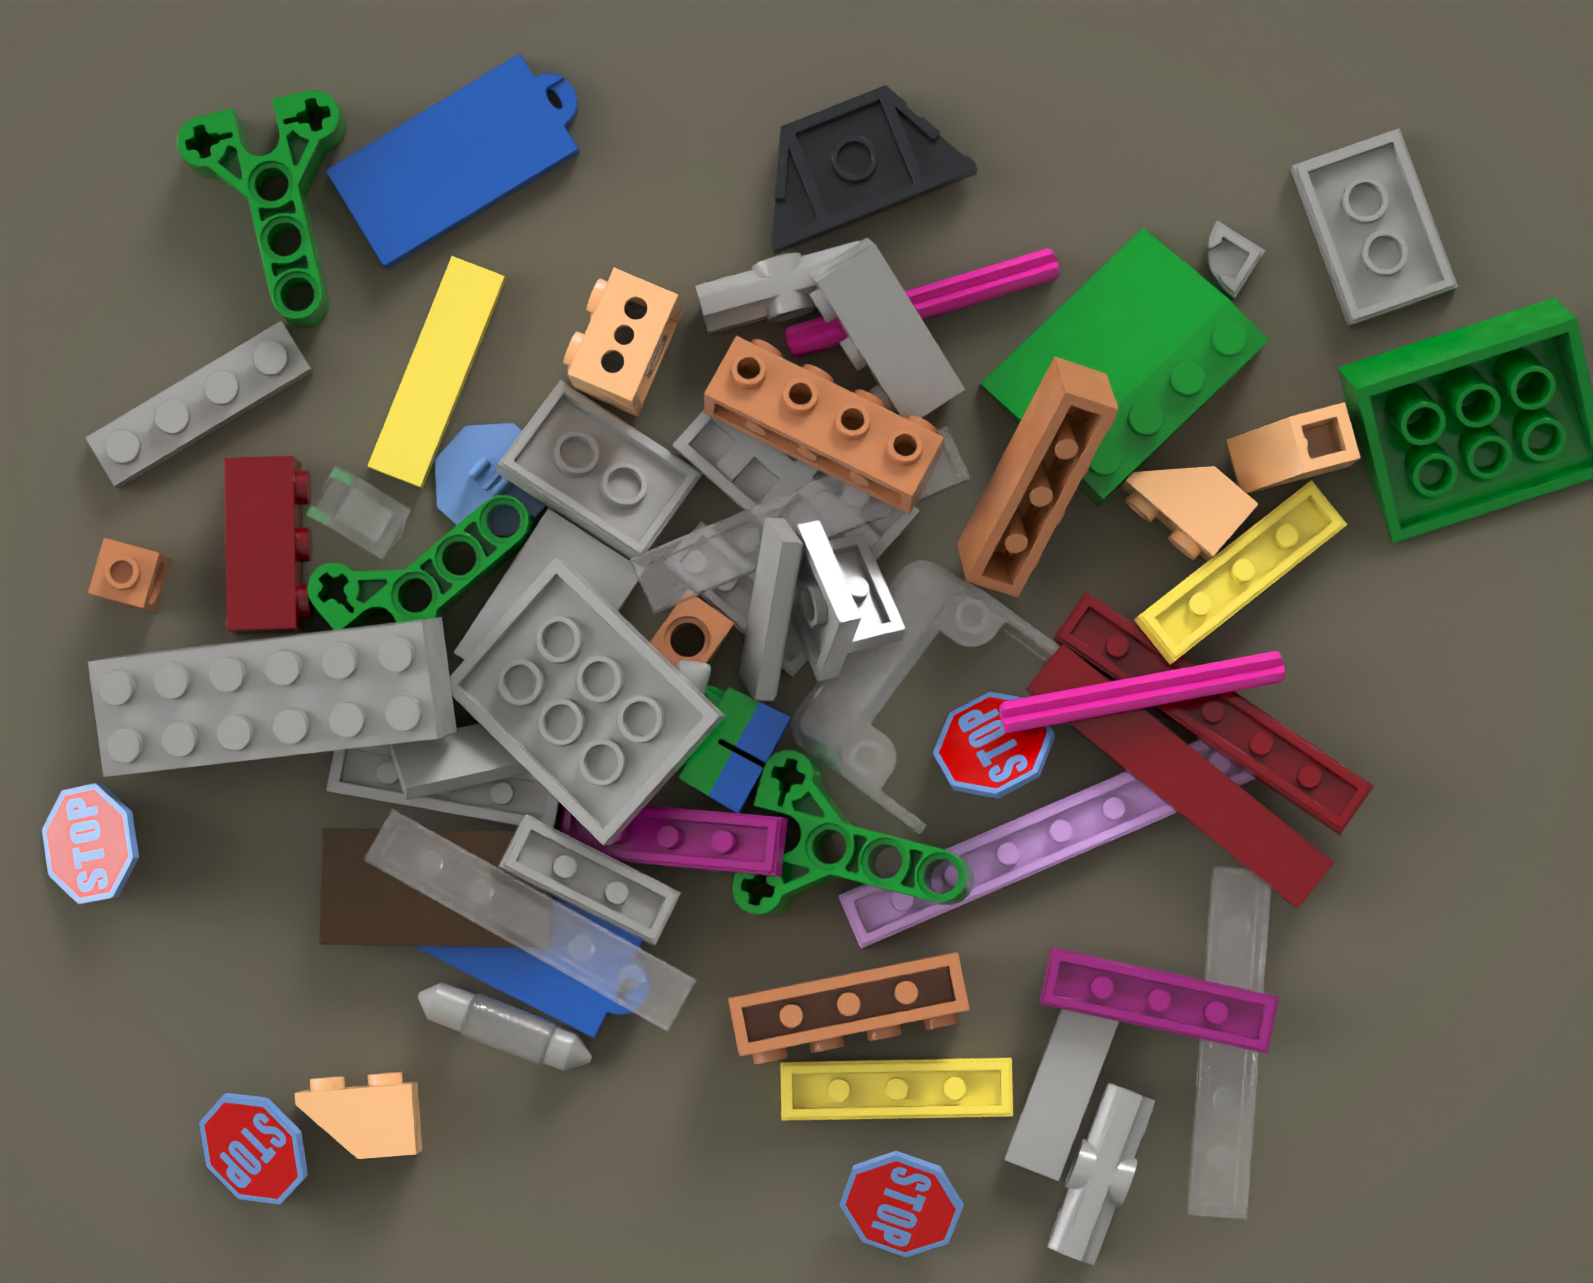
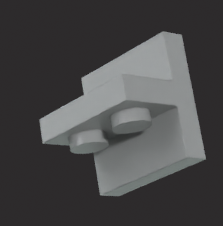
(840, 600)

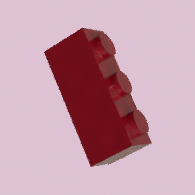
(266, 545)

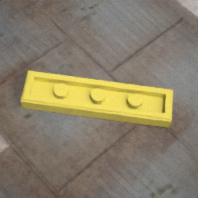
(437, 372)
(1240, 572)
(896, 1089)

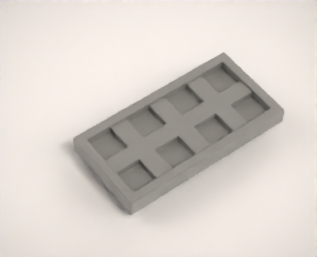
(757, 473)

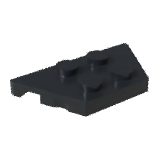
(856, 165)

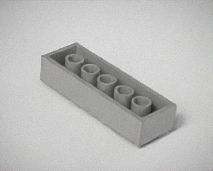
(273, 697)

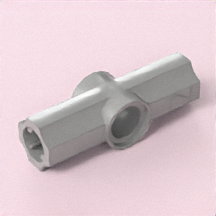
(770, 291)
(1100, 1173)

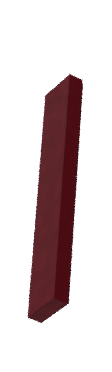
(1222, 720)
(1192, 786)

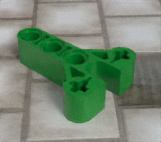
(294, 158)
(386, 589)
(819, 817)

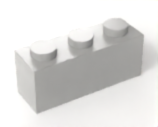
(884, 331)

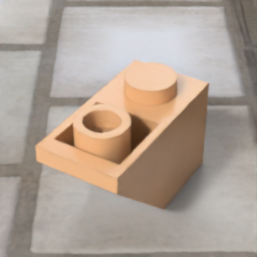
(1293, 449)
(1194, 503)
(369, 1118)

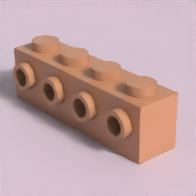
(823, 423)
(1037, 476)
(849, 1004)

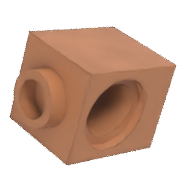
(129, 575)
(698, 615)

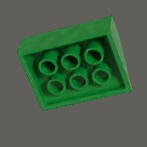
(1158, 338)
(1473, 418)

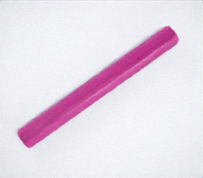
(940, 297)
(1142, 691)

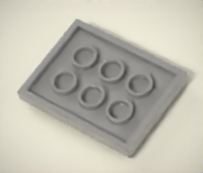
(583, 701)

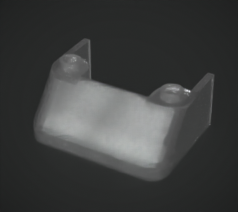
(838, 712)

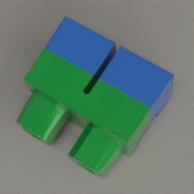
(749, 728)

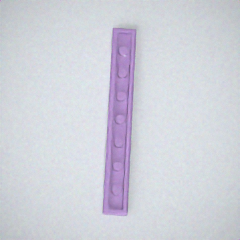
(1023, 849)

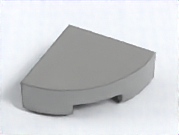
(1230, 259)

